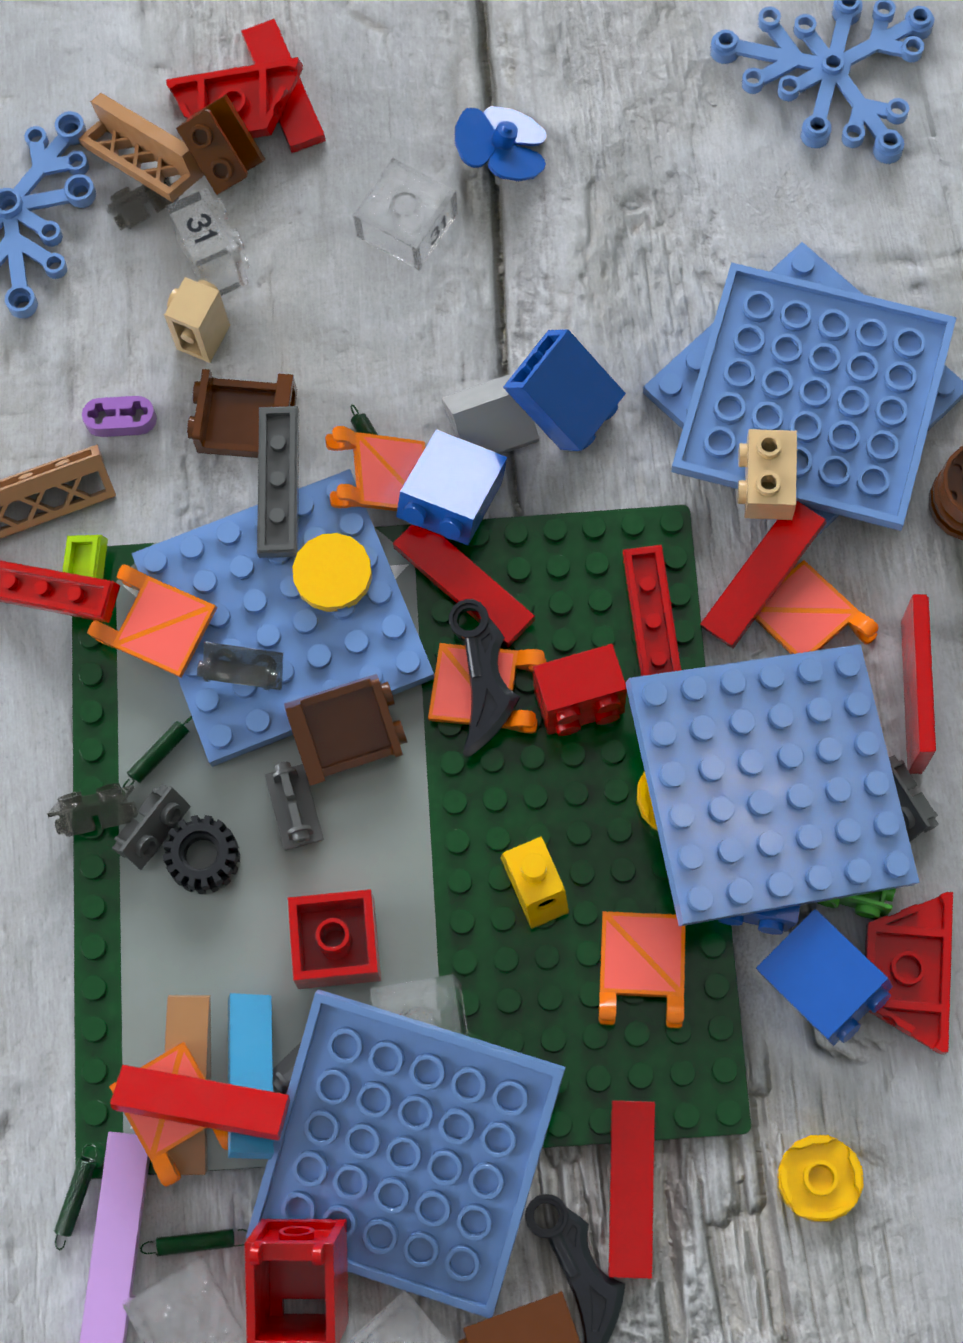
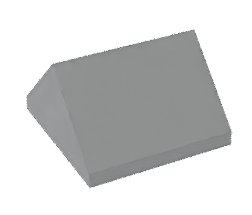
(490, 417)

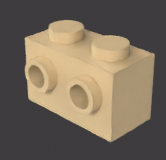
(197, 318)
(769, 474)

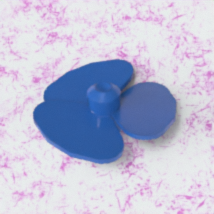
(496, 137)

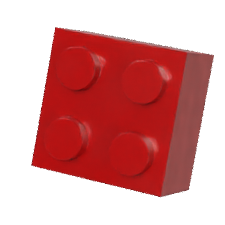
(580, 690)
(334, 939)

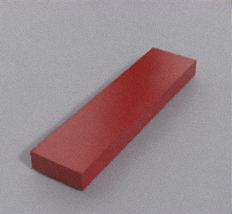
(298, 117)
(762, 575)
(463, 580)
(57, 591)
(651, 610)
(200, 1102)
(631, 1189)

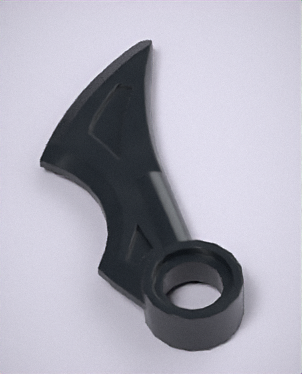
(490, 697)
(596, 1294)

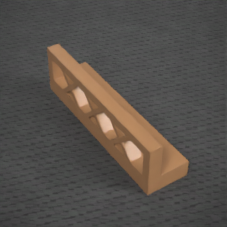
(150, 145)
(52, 475)

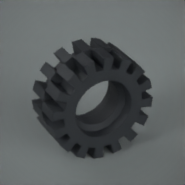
(188, 834)

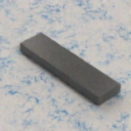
(278, 482)

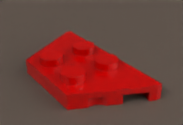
(255, 91)
(916, 957)

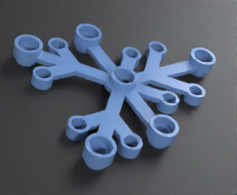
(789, 57)
(43, 163)

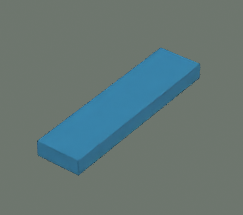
(250, 1062)

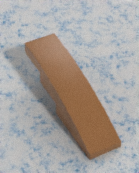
(190, 1022)

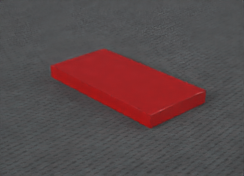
(918, 684)

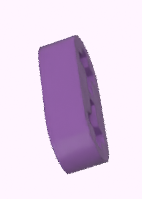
(119, 416)

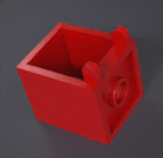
(296, 1263)

